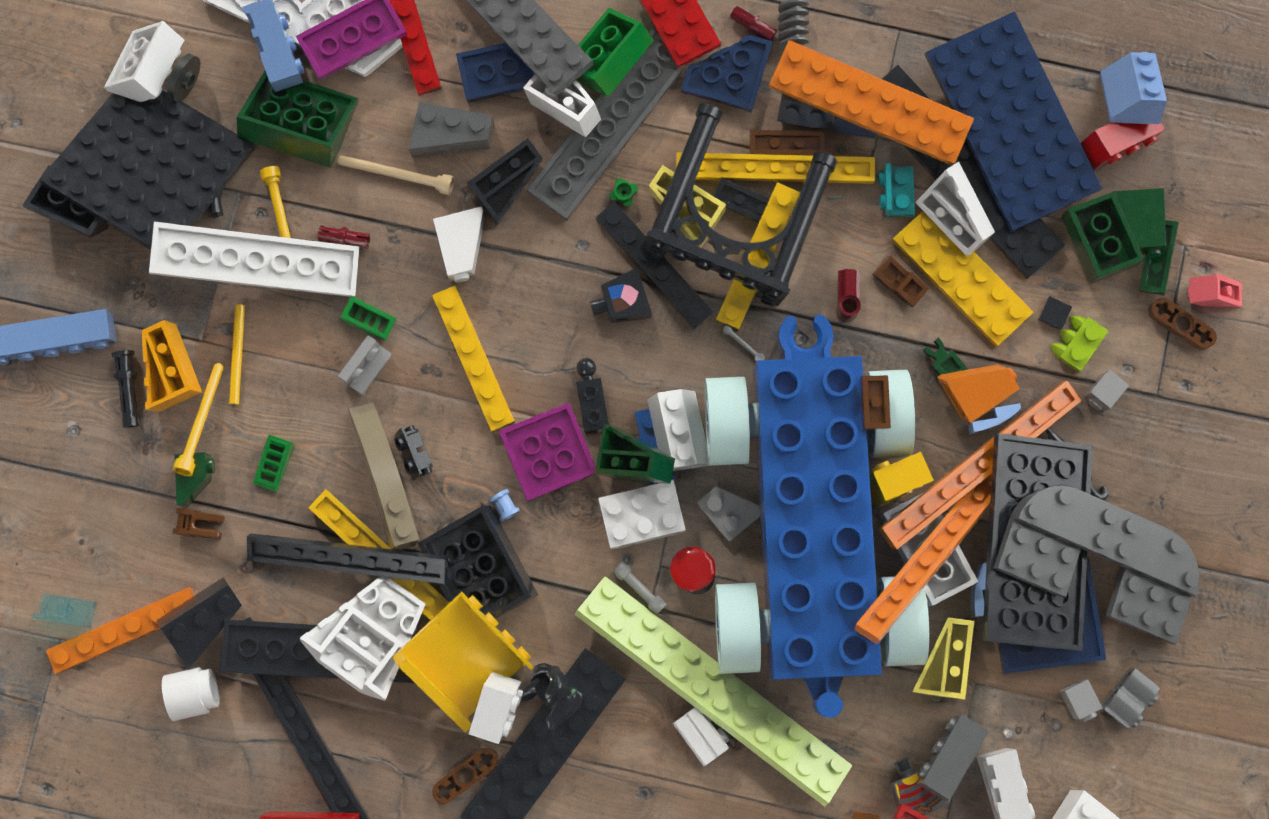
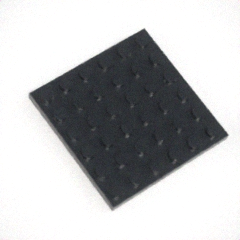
(147, 164)

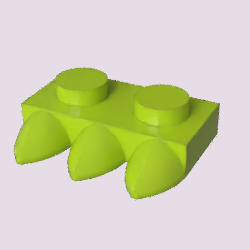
(1079, 344)

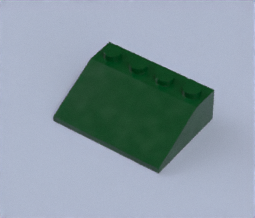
(297, 120)

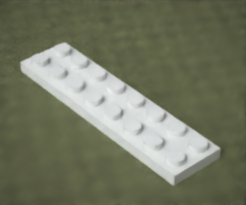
(253, 259)

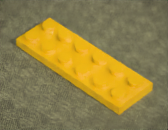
(963, 279)

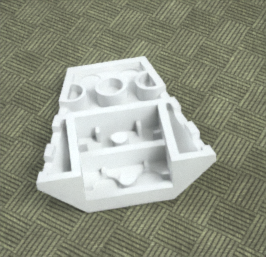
(365, 635)

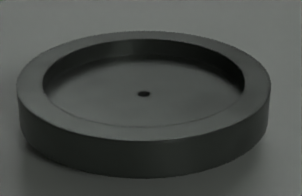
(183, 77)

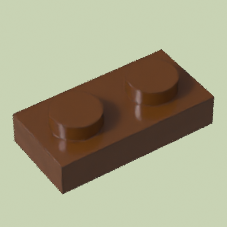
(875, 402)

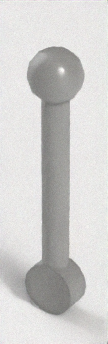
(727, 329)

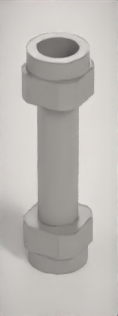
(623, 572)

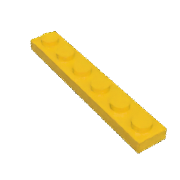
(771, 224)
(473, 359)

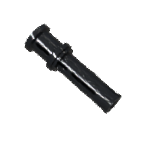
(125, 376)

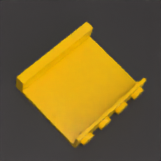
(457, 655)

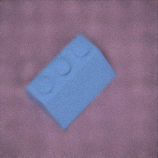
(1134, 89)

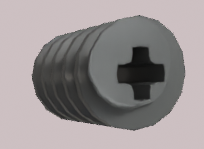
(792, 22)

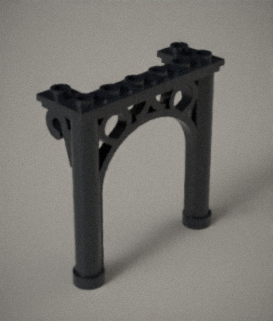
(659, 240)

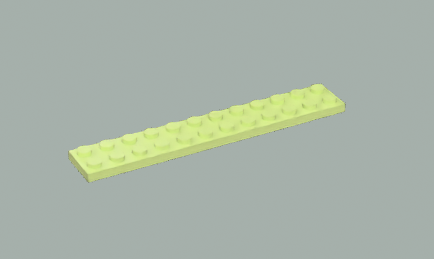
(717, 695)

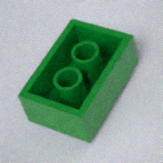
(614, 48)

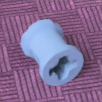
(504, 505)

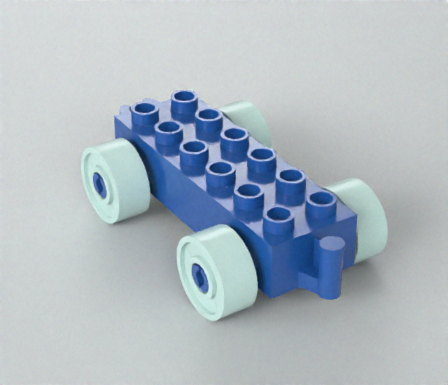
(811, 518)

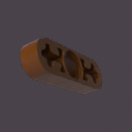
(1194, 339)
(446, 782)

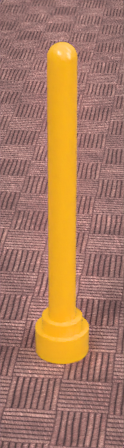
(271, 177)
(185, 463)

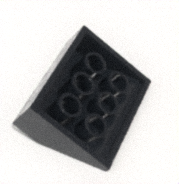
(481, 563)

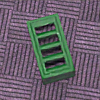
(364, 326)
(264, 460)

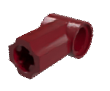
(848, 293)

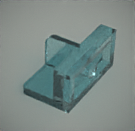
(66, 610)

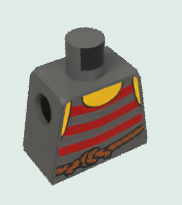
(909, 793)

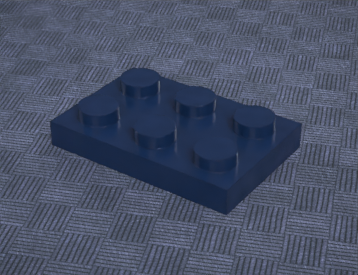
(492, 72)

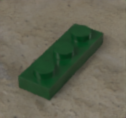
(1157, 269)

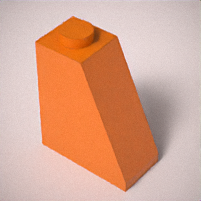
(978, 389)

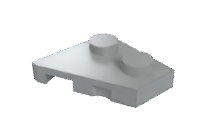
(728, 512)

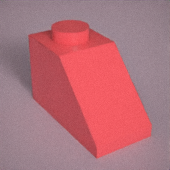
(1215, 291)

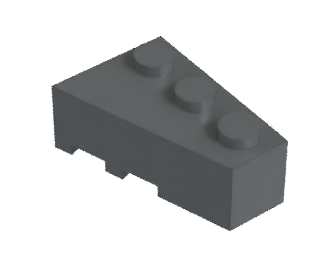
(449, 129)
(951, 756)

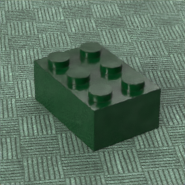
(1102, 237)

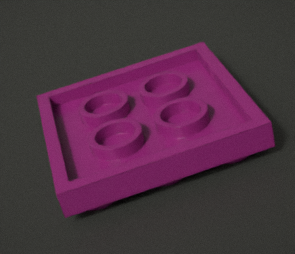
(548, 451)

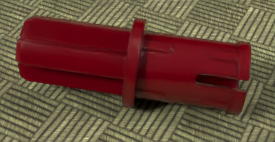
(753, 23)

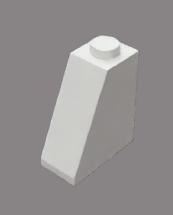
(460, 242)

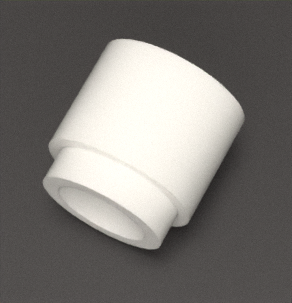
(190, 693)

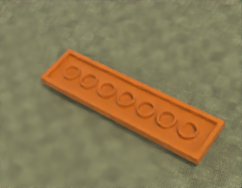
(871, 103)

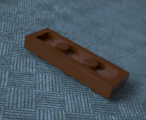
(786, 142)

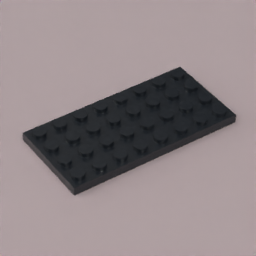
(1012, 608)

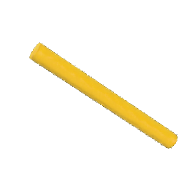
(237, 348)

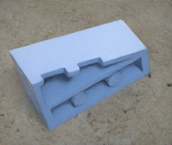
(274, 45)

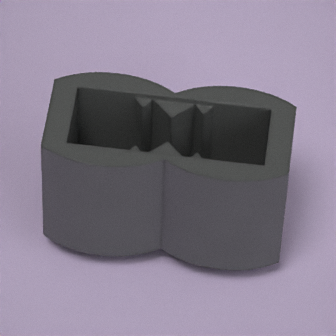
(1130, 698)

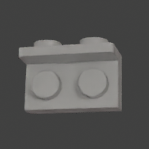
(365, 365)

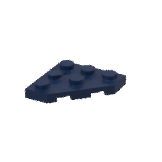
(730, 74)

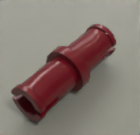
(344, 236)

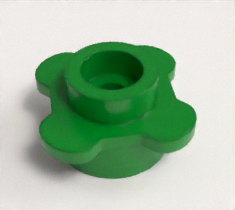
(630, 189)

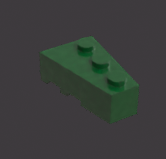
(631, 459)

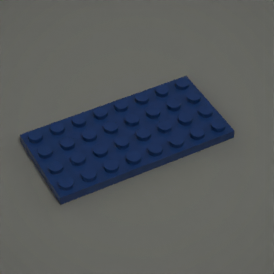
(1017, 123)

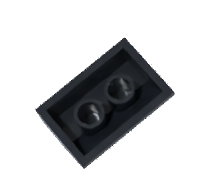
(60, 210)

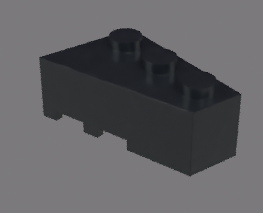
(199, 620)

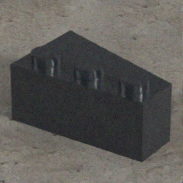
(505, 179)

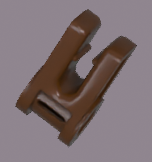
(188, 521)

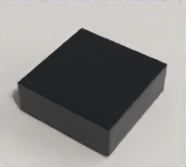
(1055, 313)

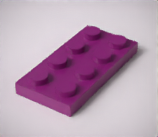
(350, 36)

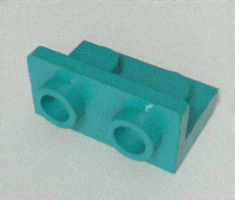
(897, 191)

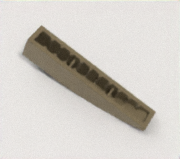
(384, 478)

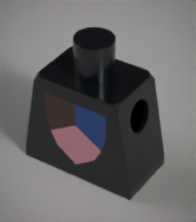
(623, 299)

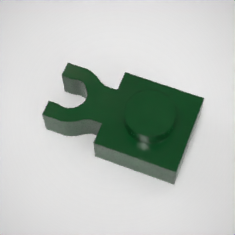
(945, 362)

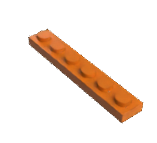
(114, 633)

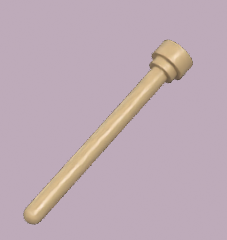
(442, 183)

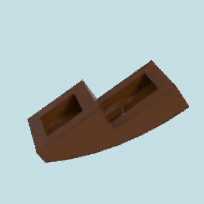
(900, 281)

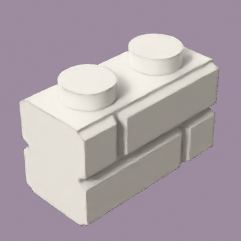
(701, 735)

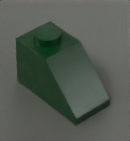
(191, 486)

